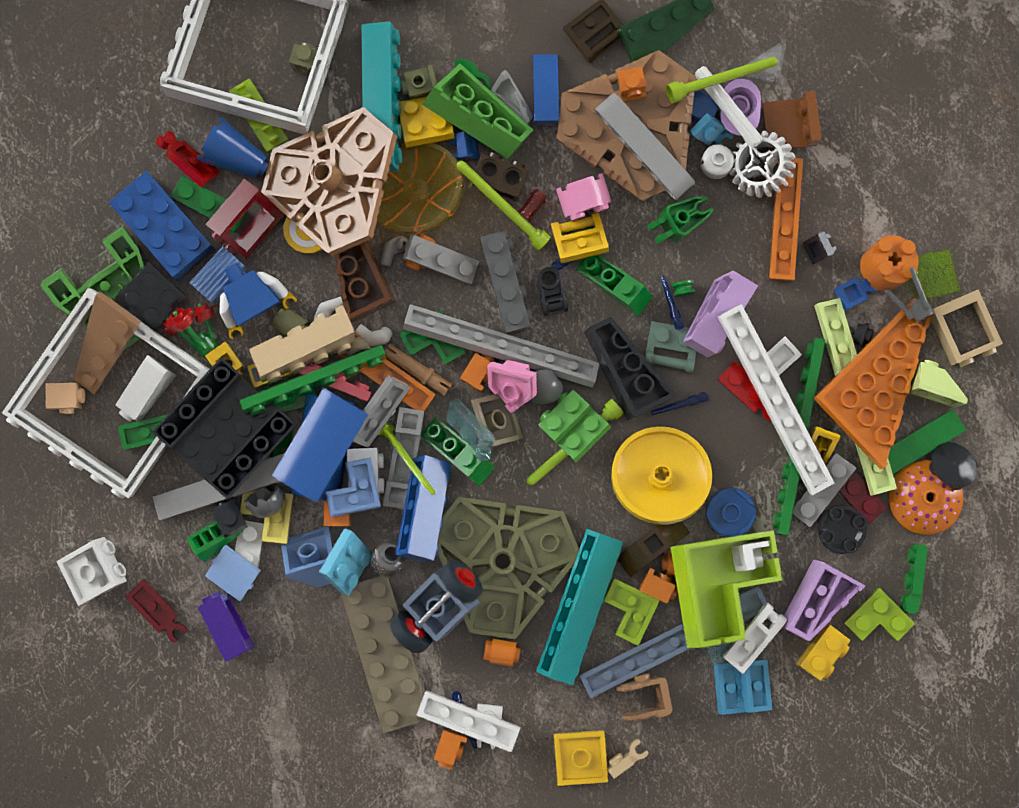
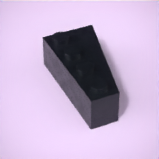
(627, 371)

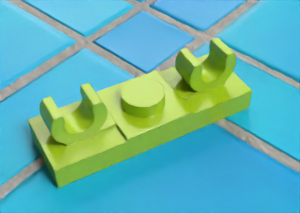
(268, 135)

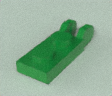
(915, 578)

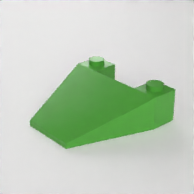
(108, 281)

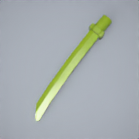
(387, 431)

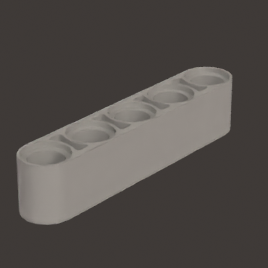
(644, 146)

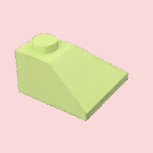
(936, 385)

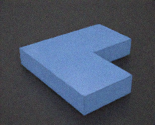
(361, 494)

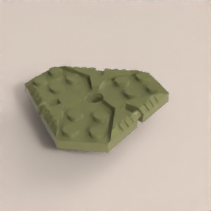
(538, 550)

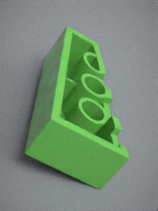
(477, 111)

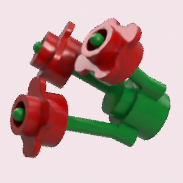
(181, 319)

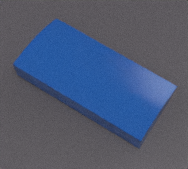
(320, 445)

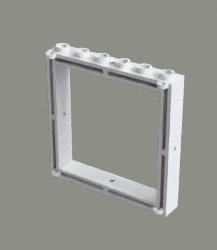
(299, 121)
(60, 444)

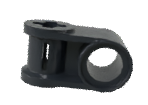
(552, 293)

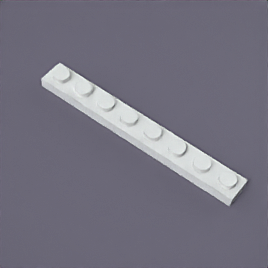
(775, 399)

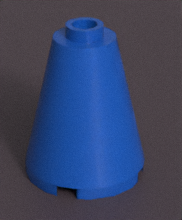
(232, 151)

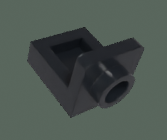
(229, 517)

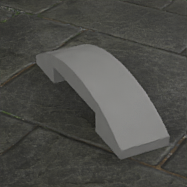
(408, 434)

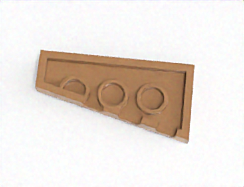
(105, 339)

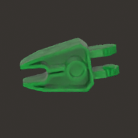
(680, 219)

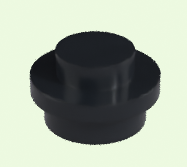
(863, 334)

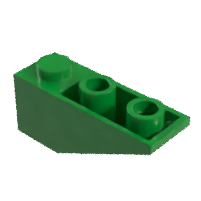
(615, 283)
(456, 451)

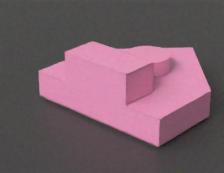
(512, 383)

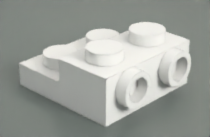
(92, 570)

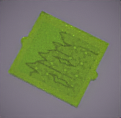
(937, 274)

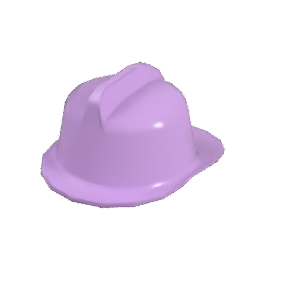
(747, 98)

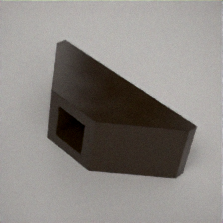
(651, 546)

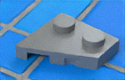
(509, 94)

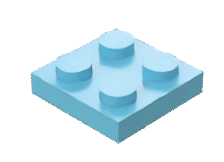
(346, 562)

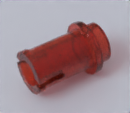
(532, 205)

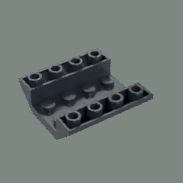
(216, 434)

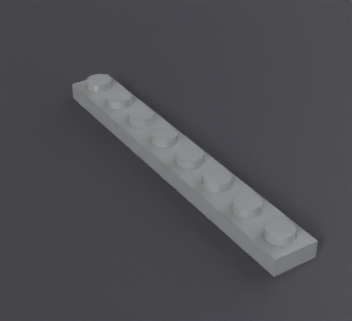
(500, 345)

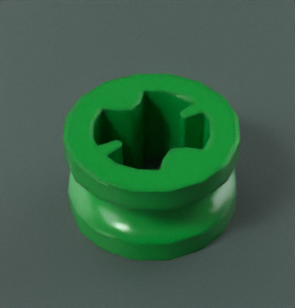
(683, 288)

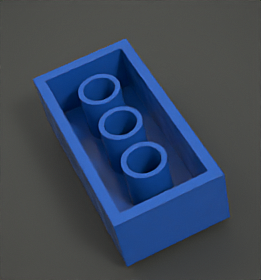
(162, 226)

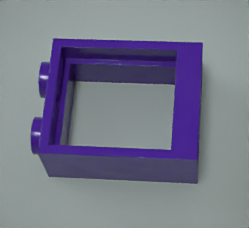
(225, 625)

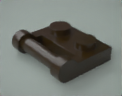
(589, 25)

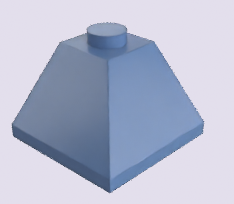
(306, 555)

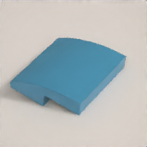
(744, 691)

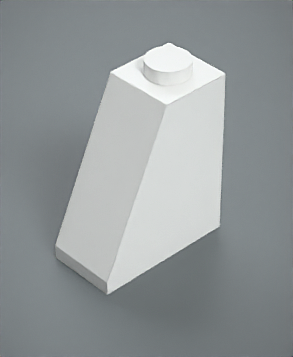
(144, 389)

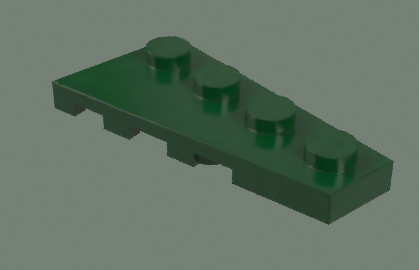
(662, 26)

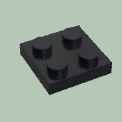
(150, 296)

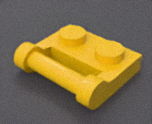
(581, 243)

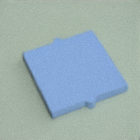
(232, 573)

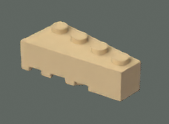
(303, 346)

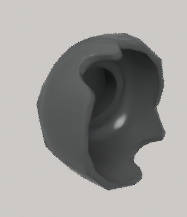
(548, 388)
(265, 502)

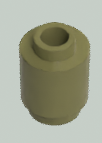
(287, 320)

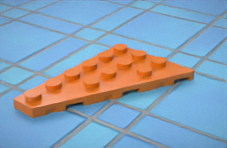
(873, 386)

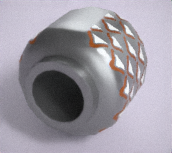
(384, 559)

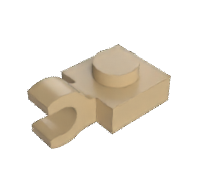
(620, 762)

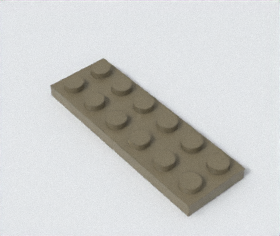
(385, 661)

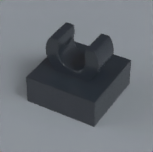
(819, 247)

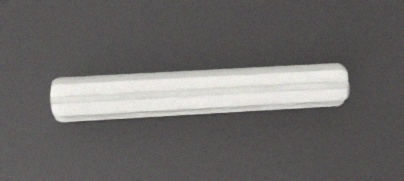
(731, 110)

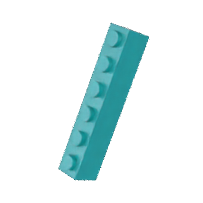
(380, 79)
(579, 607)

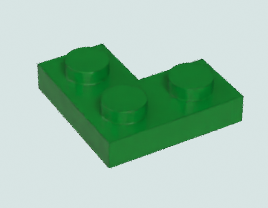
(416, 343)

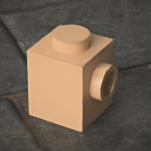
(64, 397)

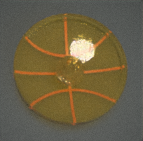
(422, 191)

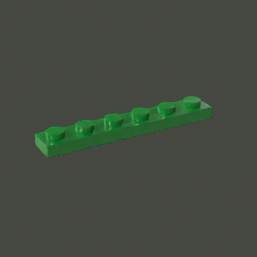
(303, 385)

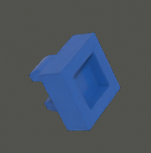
(466, 146)

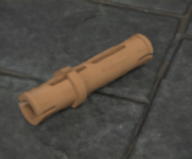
(418, 370)

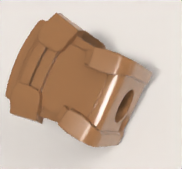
(662, 697)

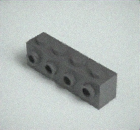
(505, 284)

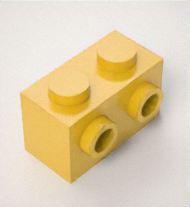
(823, 652)

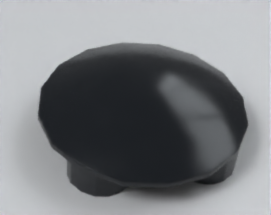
(953, 465)
(842, 529)

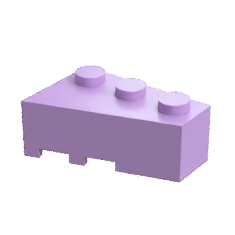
(725, 293)
(818, 599)

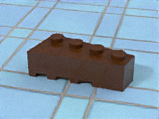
(362, 282)

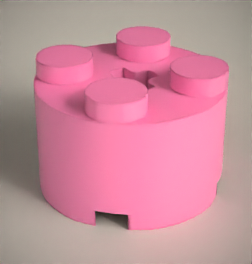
(584, 196)

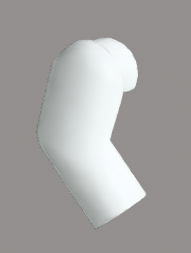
(328, 307)

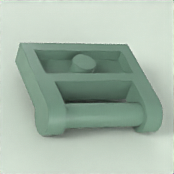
(668, 338)

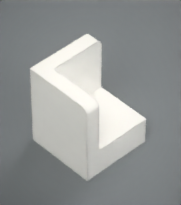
(748, 556)

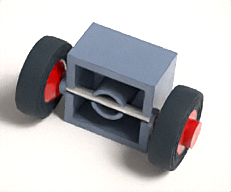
(437, 607)

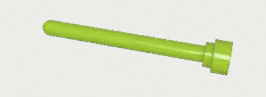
(676, 91)
(536, 236)
(610, 412)

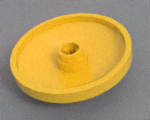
(661, 475)

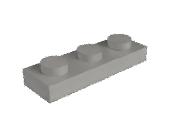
(440, 259)
(380, 409)
(811, 506)

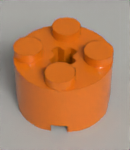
(888, 262)

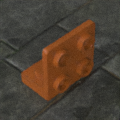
(794, 120)

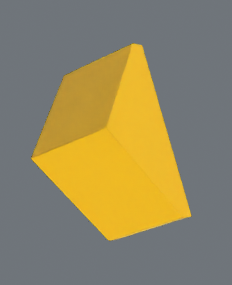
(824, 441)

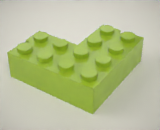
(710, 587)

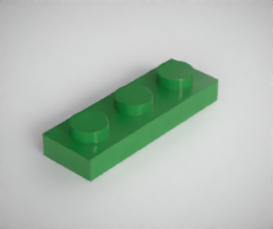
(200, 199)

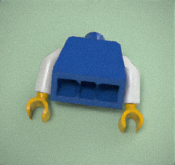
(249, 297)

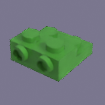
(573, 425)

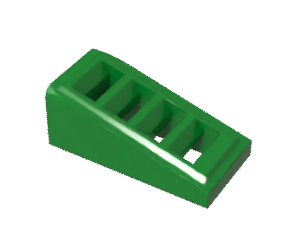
(201, 543)

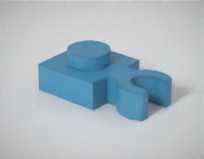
(710, 130)

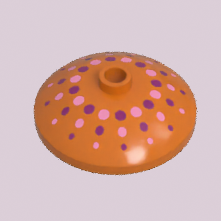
(910, 504)

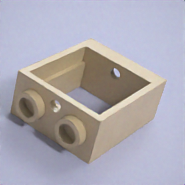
(946, 338)

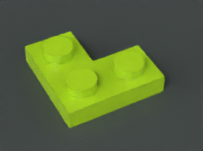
(638, 610)
(882, 611)

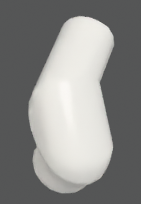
(376, 337)

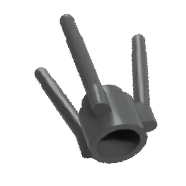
(920, 308)

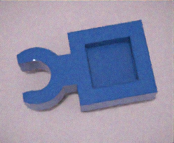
(854, 292)

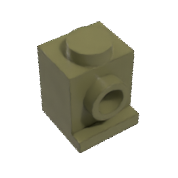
(302, 57)
(419, 91)

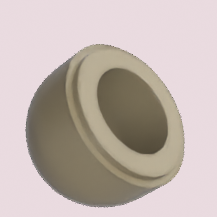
(357, 346)

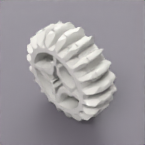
(753, 169)

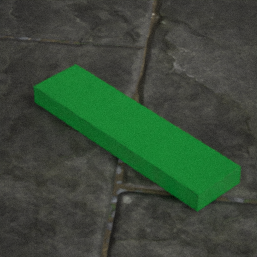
(924, 440)

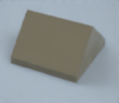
(497, 419)

